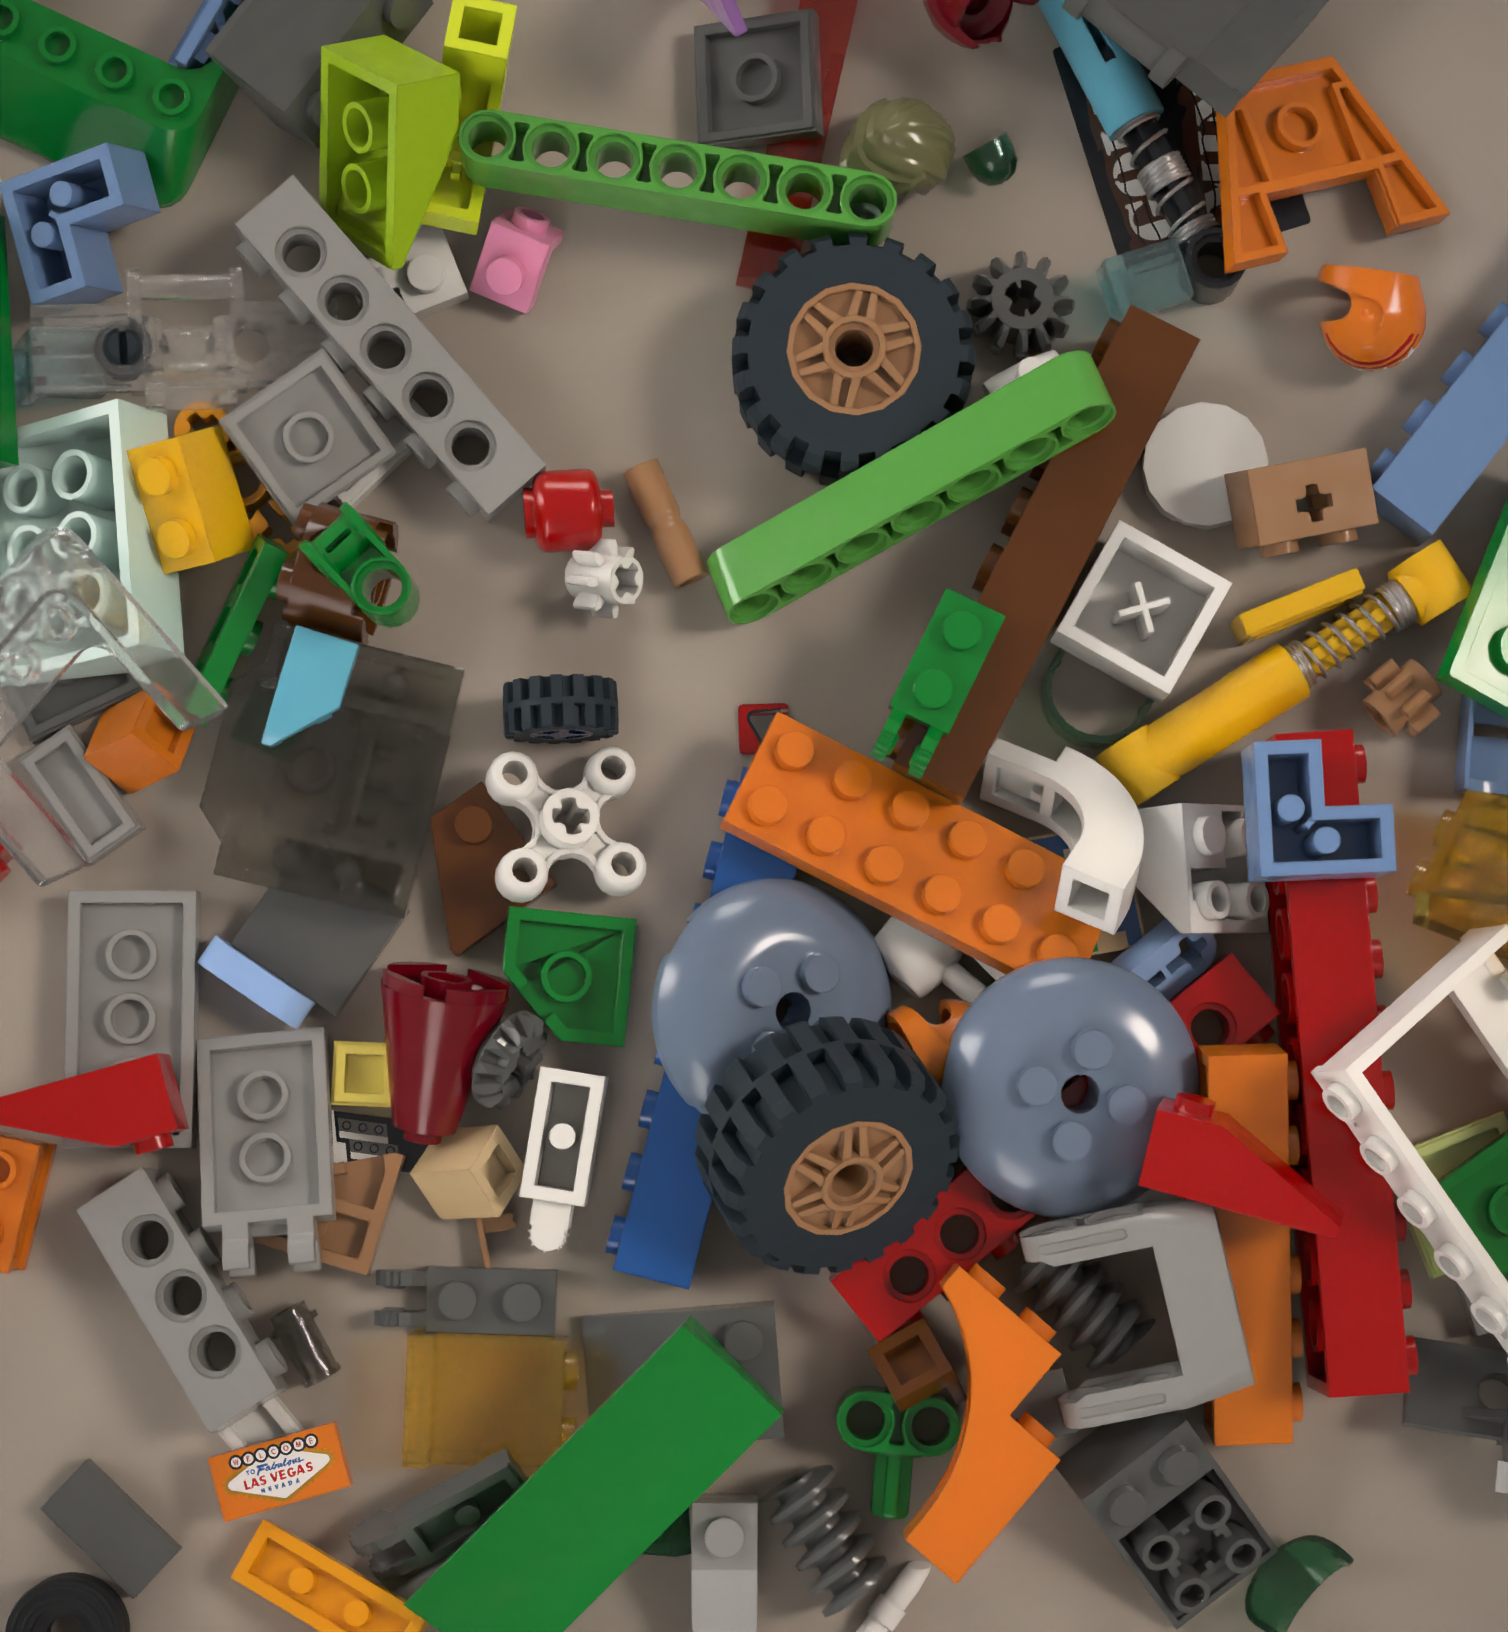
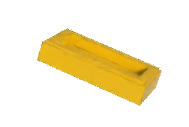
(1297, 607)

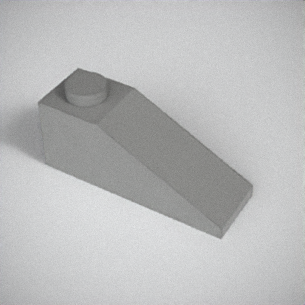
(724, 1562)

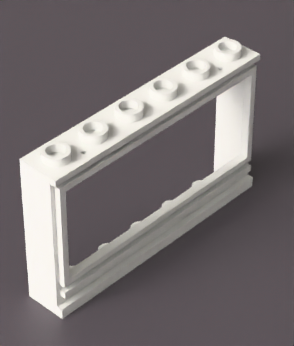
(1480, 991)

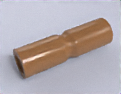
(662, 516)

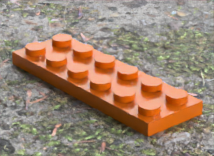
(904, 849)

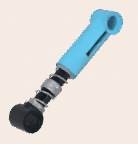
(1130, 112)

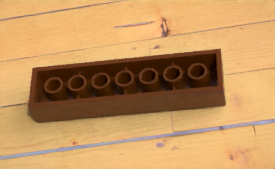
(1052, 540)

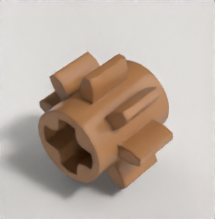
(1401, 697)

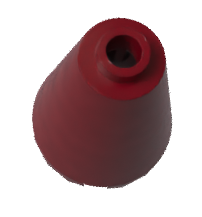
(432, 1040)

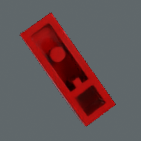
(109, 1106)
(1223, 1165)

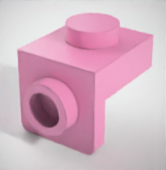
(515, 257)

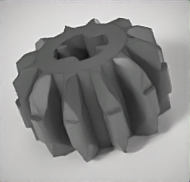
(995, 303)

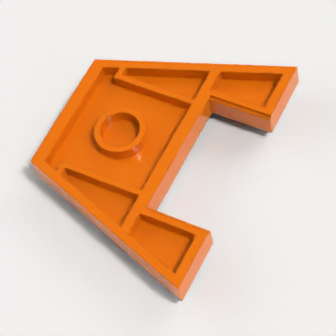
(1303, 134)

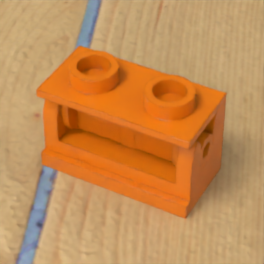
(23, 1184)

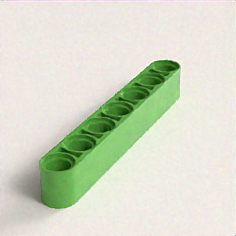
(654, 157)
(911, 487)

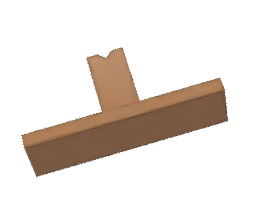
(492, 1225)

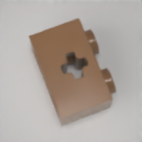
(1336, 493)

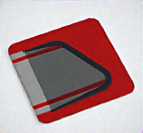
(754, 722)

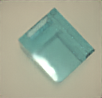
(1146, 278)

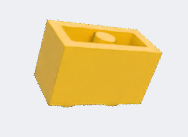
(191, 499)

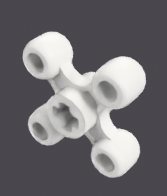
(550, 839)

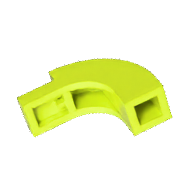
(480, 49)

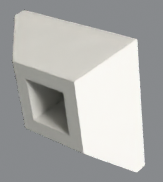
(1199, 869)

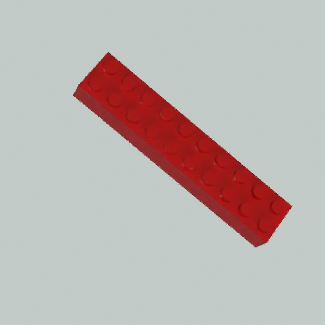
(1325, 997)

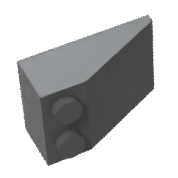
(622, 1341)

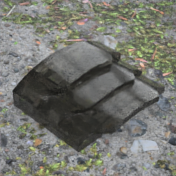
(343, 801)

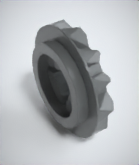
(508, 1059)

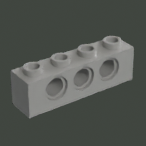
(117, 1226)

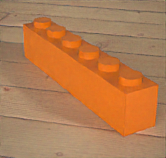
(1255, 1089)

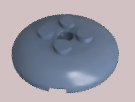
(745, 955)
(1019, 1051)

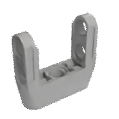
(1197, 1297)

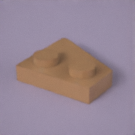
(362, 1206)

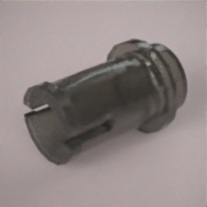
(304, 1343)

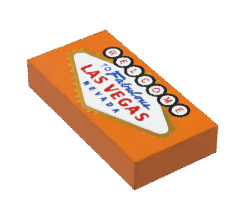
(280, 1471)

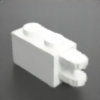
(561, 1151)

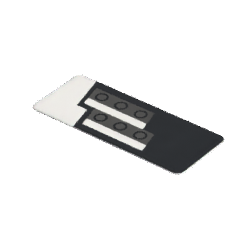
(371, 1136)

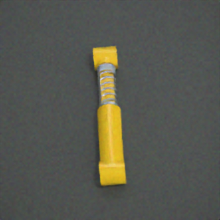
(1281, 676)

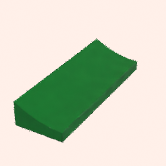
(603, 1493)

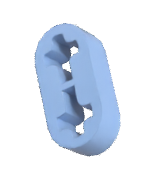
(1158, 959)
(255, 982)

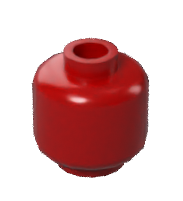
(567, 510)

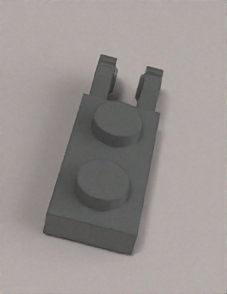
(475, 1300)
(437, 1519)

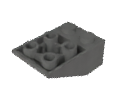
(1167, 1510)

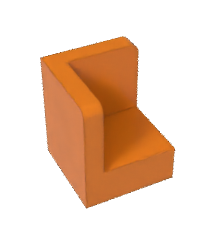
(137, 743)

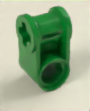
(357, 560)

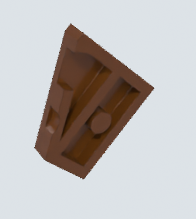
(468, 846)

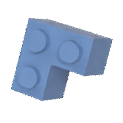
(64, 220)
(1292, 829)

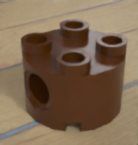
(312, 598)

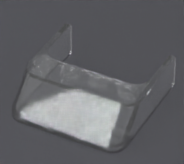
(51, 610)

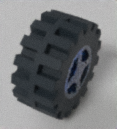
(560, 709)

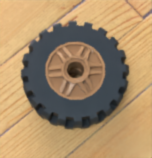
(839, 306)
(826, 1145)

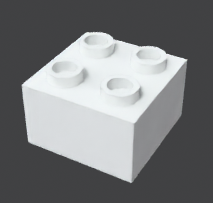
(1140, 612)

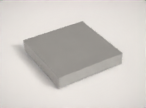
(307, 436)

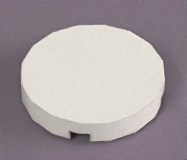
(1188, 462)

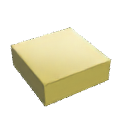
(360, 1074)

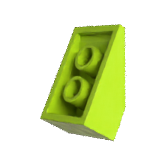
(383, 141)

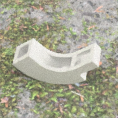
(1091, 816)

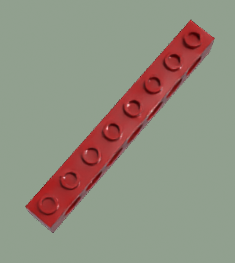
(1221, 989)

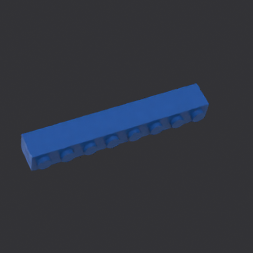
(669, 1196)

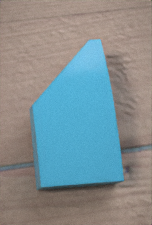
(309, 684)

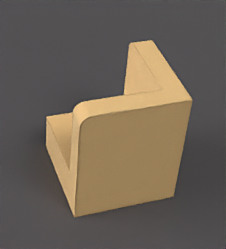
(469, 1173)

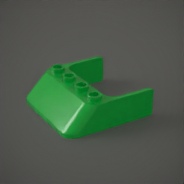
(81, 88)

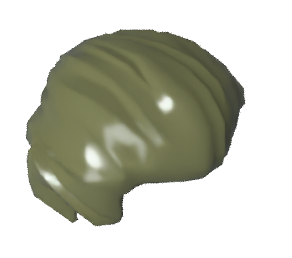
(902, 143)

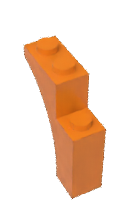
(996, 1456)

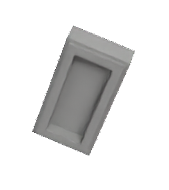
(80, 795)

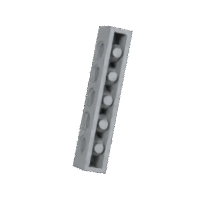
(294, 219)

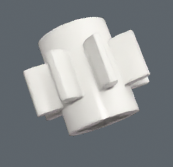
(604, 578)

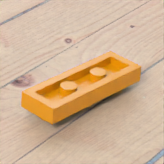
(319, 1586)

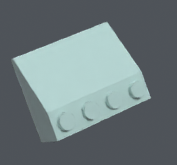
(81, 480)

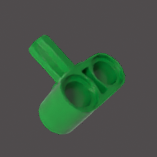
(894, 1445)

